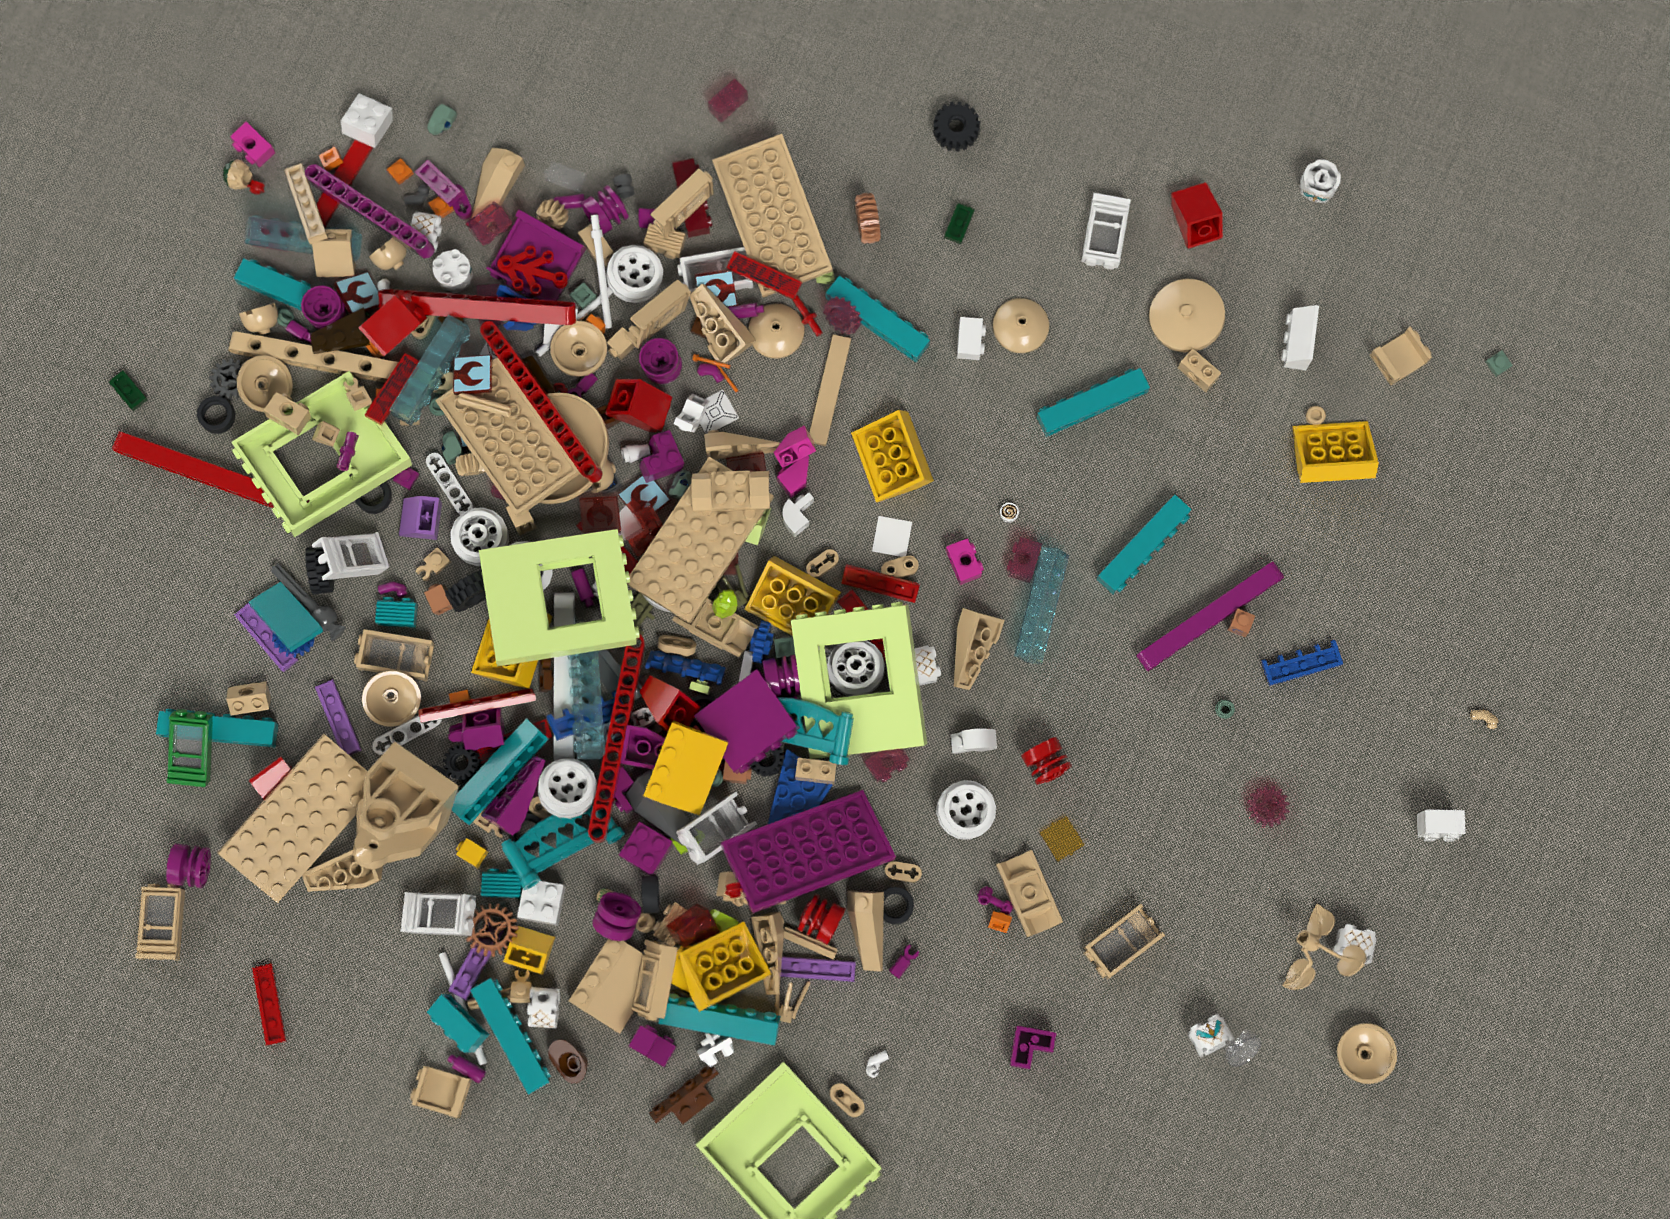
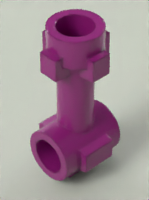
(986, 897)

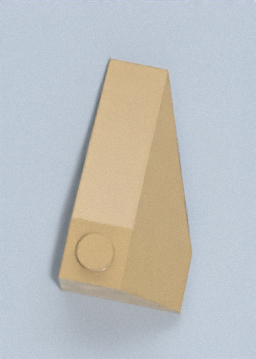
(497, 178)
(723, 330)
(724, 444)
(974, 639)
(341, 873)
(866, 919)
(769, 939)

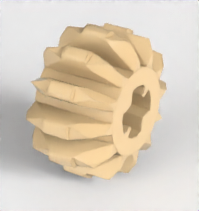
(552, 214)
(468, 465)

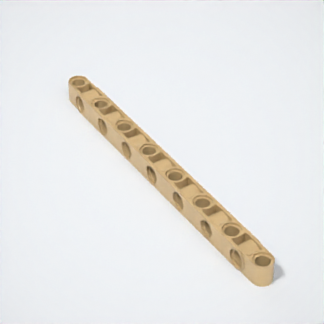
(381, 369)

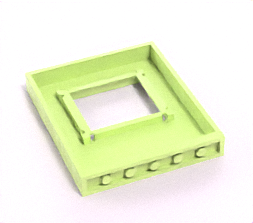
(375, 460)
(518, 601)
(880, 719)
(763, 1125)

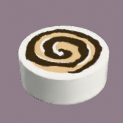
(1009, 512)

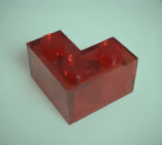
(650, 526)
(693, 925)

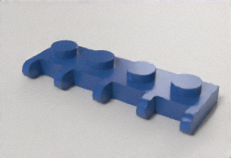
(1302, 665)
(685, 666)
(563, 726)

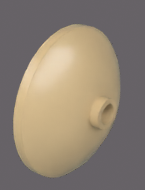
(1017, 336)
(577, 337)
(777, 342)
(273, 376)
(395, 709)
(1380, 1053)

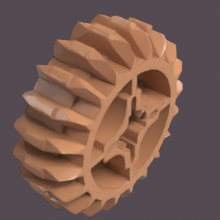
(867, 218)
(500, 927)

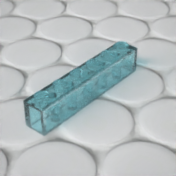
(430, 370)
(1041, 605)

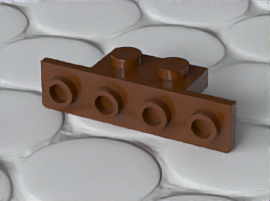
(688, 1099)

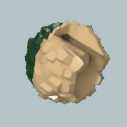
(237, 174)

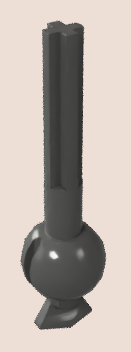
(323, 614)

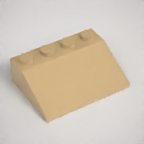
(610, 985)

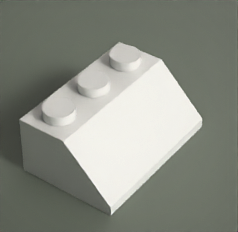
(1300, 337)

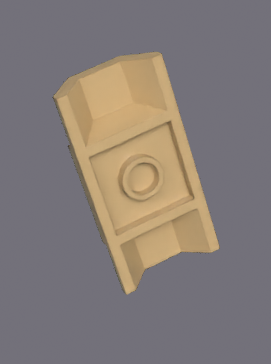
(730, 491)
(726, 633)
(1029, 893)

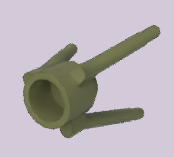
(741, 597)

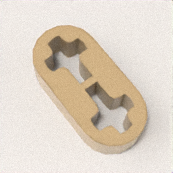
(824, 567)
(904, 867)

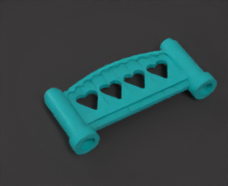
(836, 740)
(528, 865)

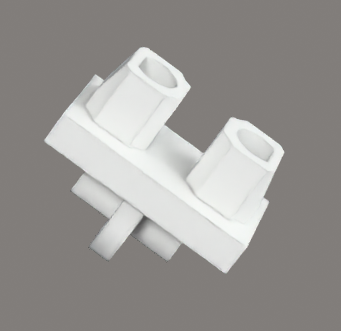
(713, 1044)

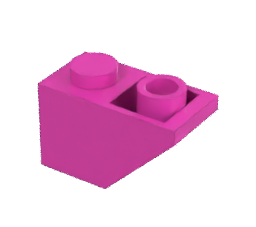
(795, 447)
(795, 477)

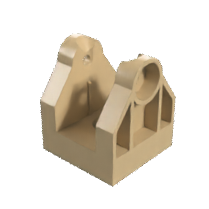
(401, 808)

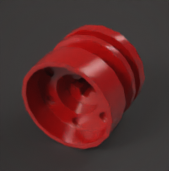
(1046, 761)
(821, 919)

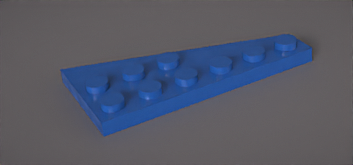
(795, 795)

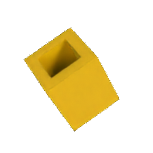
(471, 852)

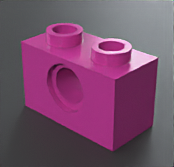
(247, 135)
(964, 573)

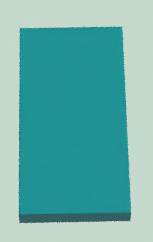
(285, 616)

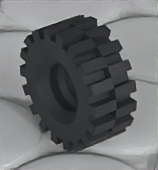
(956, 139)
(316, 571)
(467, 592)

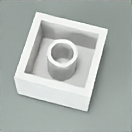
(366, 120)
(1441, 824)
(542, 903)

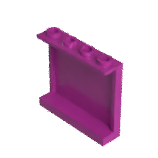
(532, 232)
(749, 720)

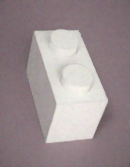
(970, 337)

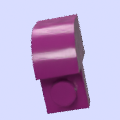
(623, 785)

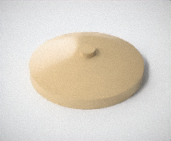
(1187, 315)

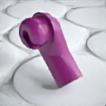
(710, 369)
(393, 586)

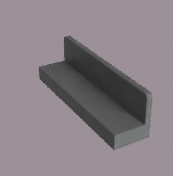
(608, 669)

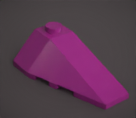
(641, 747)
(511, 808)

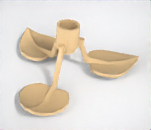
(1319, 924)

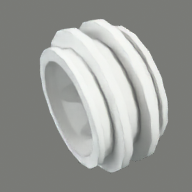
(627, 289)
(472, 517)
(838, 678)
(980, 795)
(563, 804)

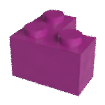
(665, 458)
(1026, 1041)
(653, 1046)

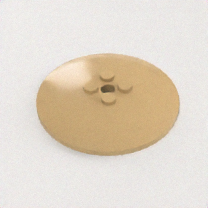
(591, 431)

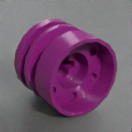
(606, 208)
(319, 298)
(658, 351)
(782, 676)
(188, 865)

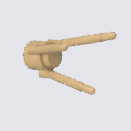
(785, 1010)

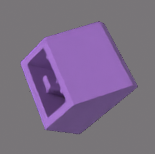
(420, 517)

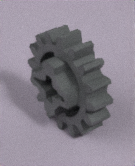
(221, 373)

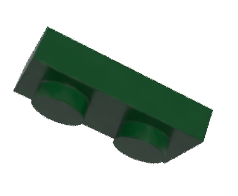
(959, 223)
(128, 390)

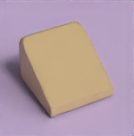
(326, 434)

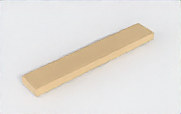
(306, 204)
(829, 389)

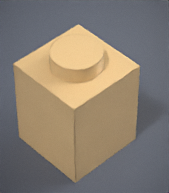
(619, 345)

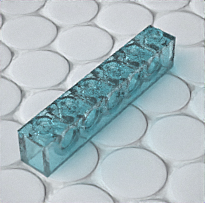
(294, 243)
(587, 749)

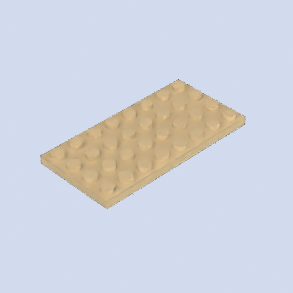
(772, 210)
(513, 450)
(692, 553)
(297, 819)

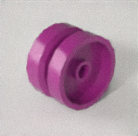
(616, 916)

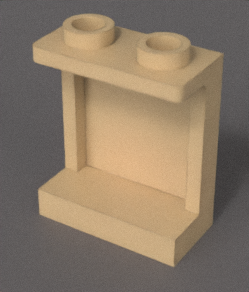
(334, 255)
(440, 1091)

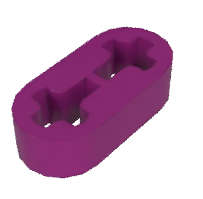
(464, 200)

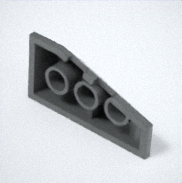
(660, 815)

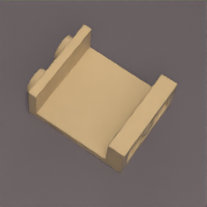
(1401, 356)

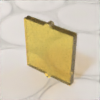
(1062, 839)

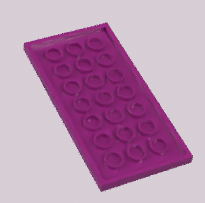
(807, 851)

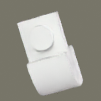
(692, 413)
(793, 516)
(974, 740)

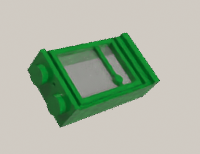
(190, 748)

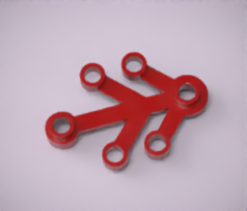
(530, 270)

